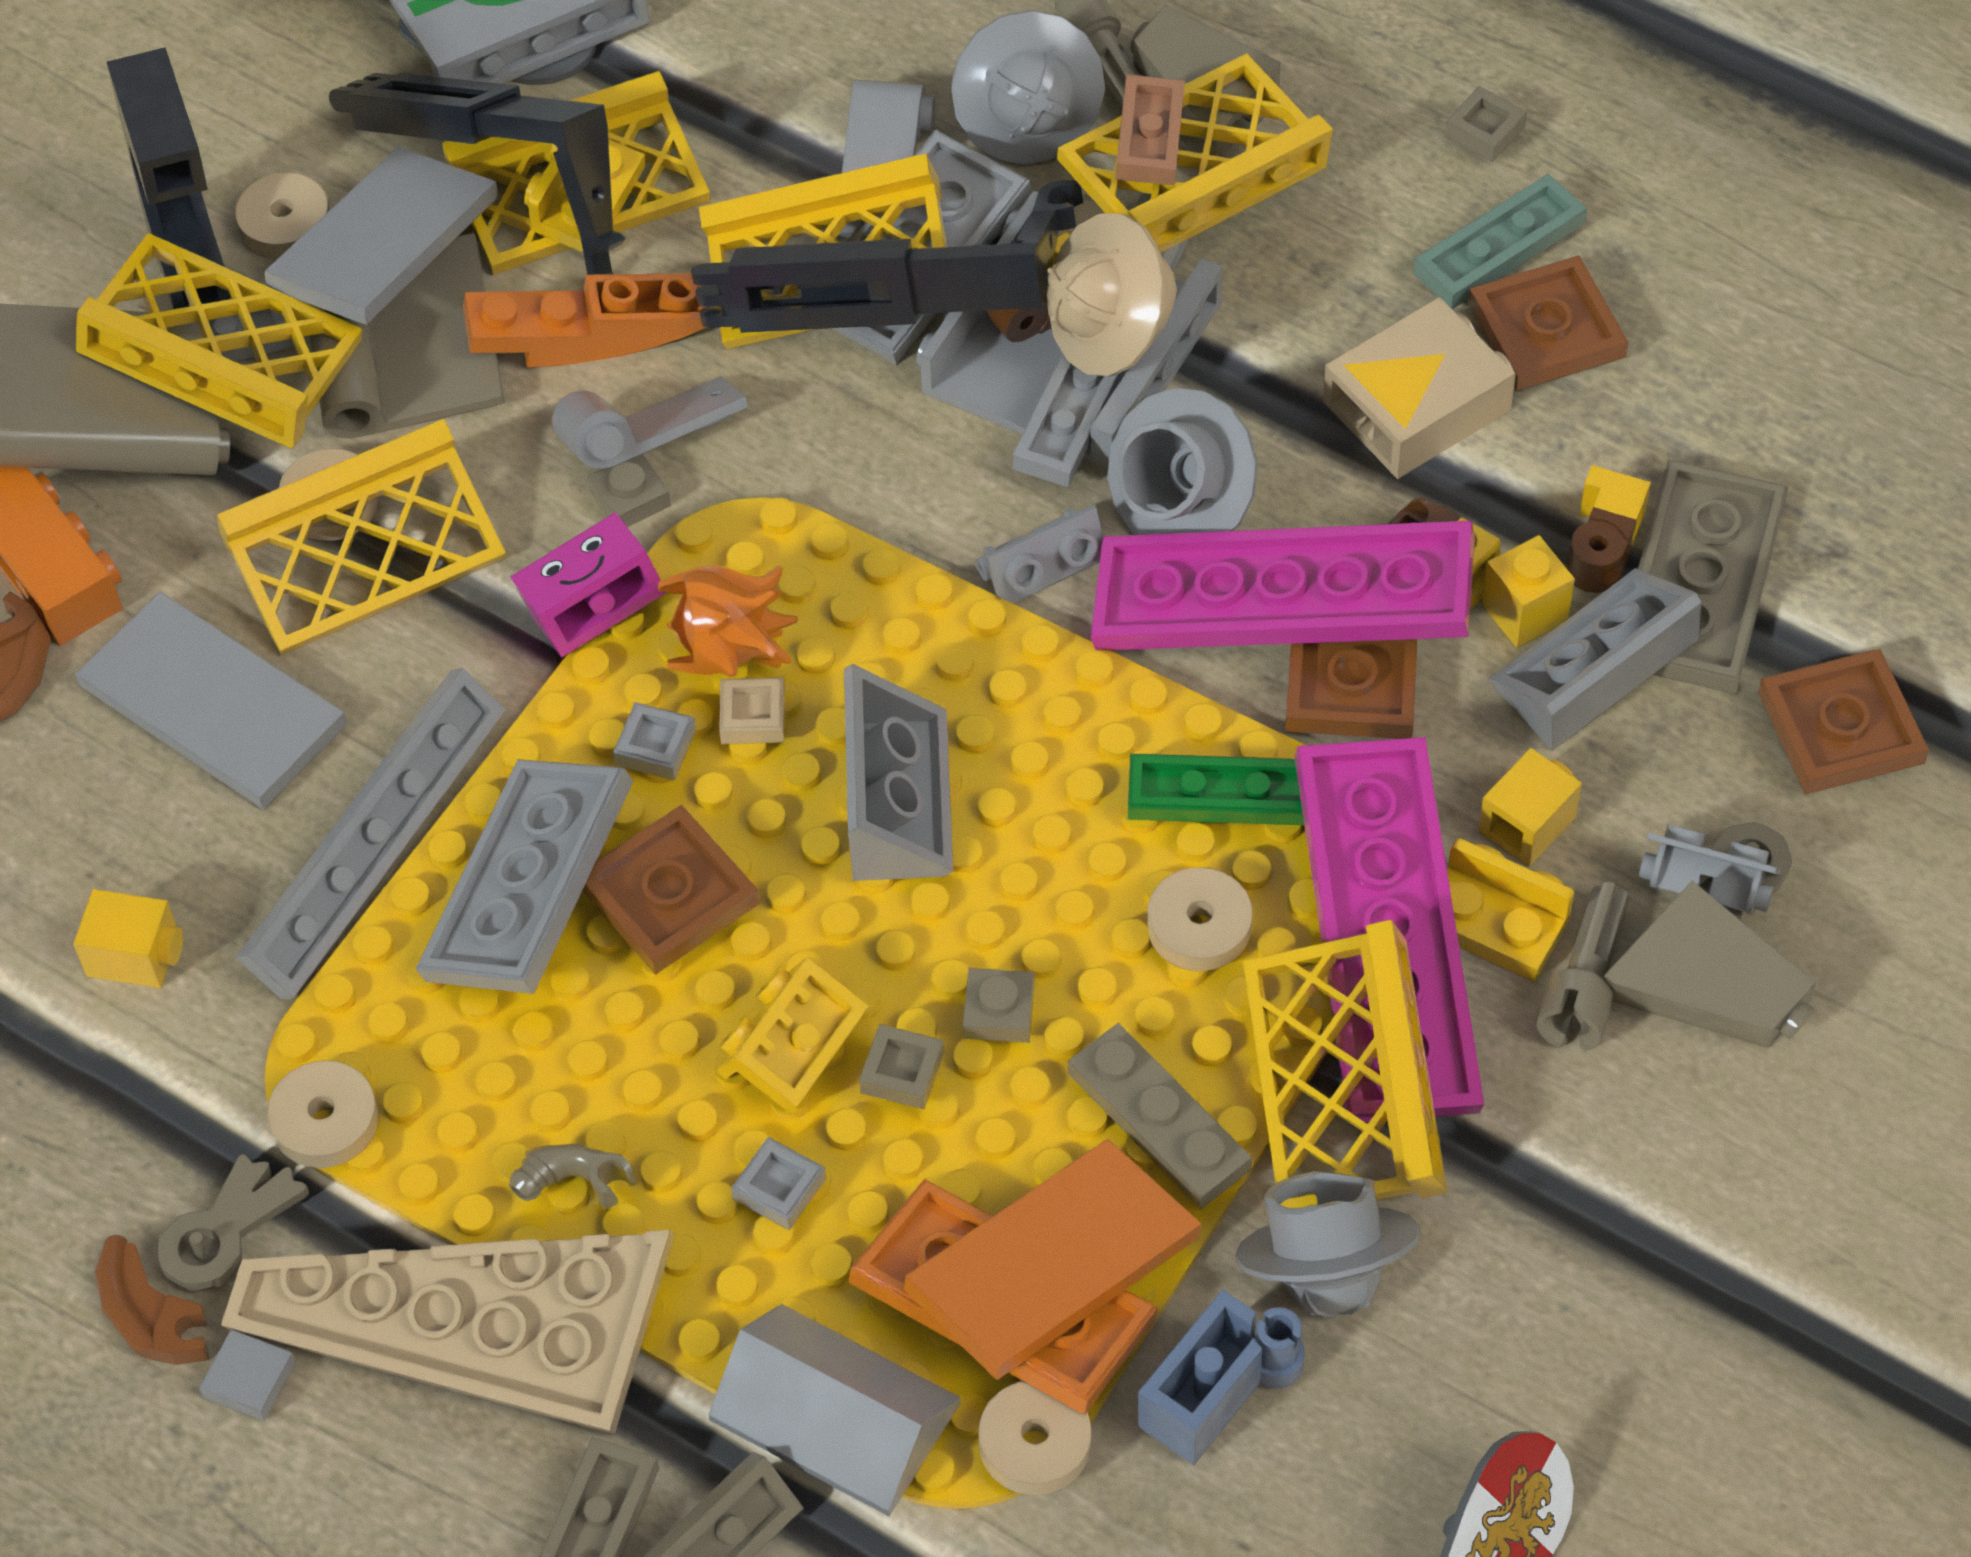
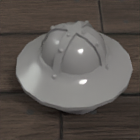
(1027, 86)
(1182, 465)
(1329, 1250)

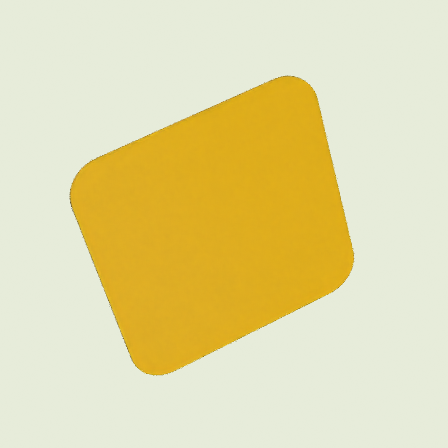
(630, 1058)

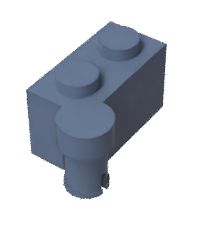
(1216, 1373)

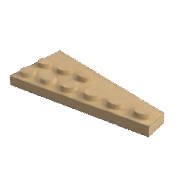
(494, 1320)

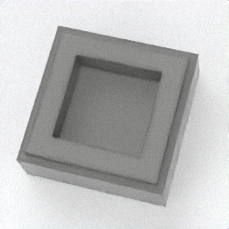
(654, 741)
(778, 1183)
(247, 1375)

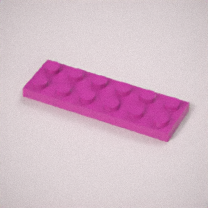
(1284, 586)
(1380, 860)

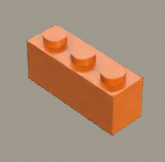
(50, 557)

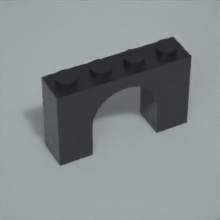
(165, 161)

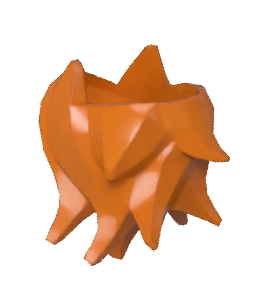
(726, 620)

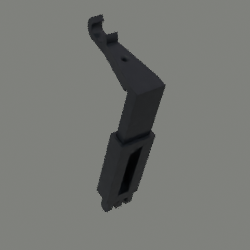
(480, 110)
(885, 278)

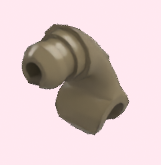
(555, 1162)

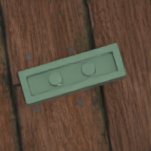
(1500, 240)

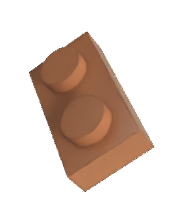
(1150, 130)

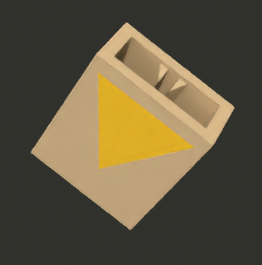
(1419, 387)

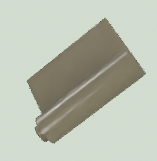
(414, 354)
(88, 416)

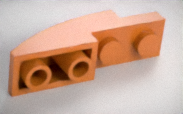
(602, 321)

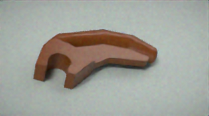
(22, 654)
(142, 1314)

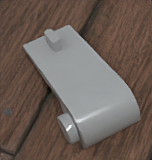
(884, 126)
(606, 438)

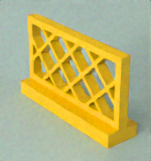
(627, 110)
(1223, 183)
(829, 205)
(196, 368)
(342, 488)
(1395, 1044)

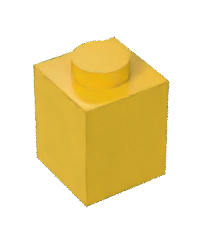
(1527, 591)
(1530, 806)
(128, 938)

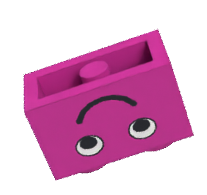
(588, 584)

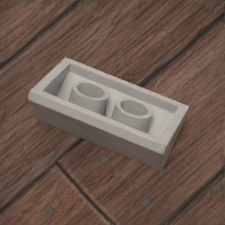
(1600, 655)
(896, 781)
(830, 1406)

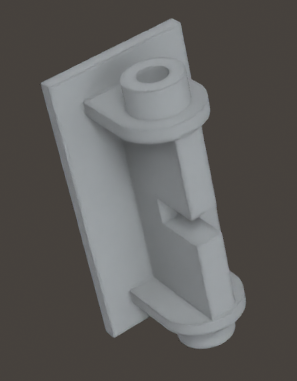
(1044, 556)
(1736, 874)

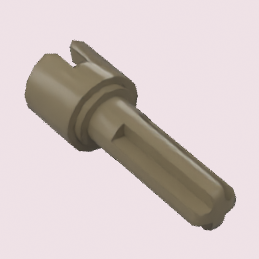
(1102, 28)
(1580, 995)

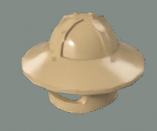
(1109, 294)

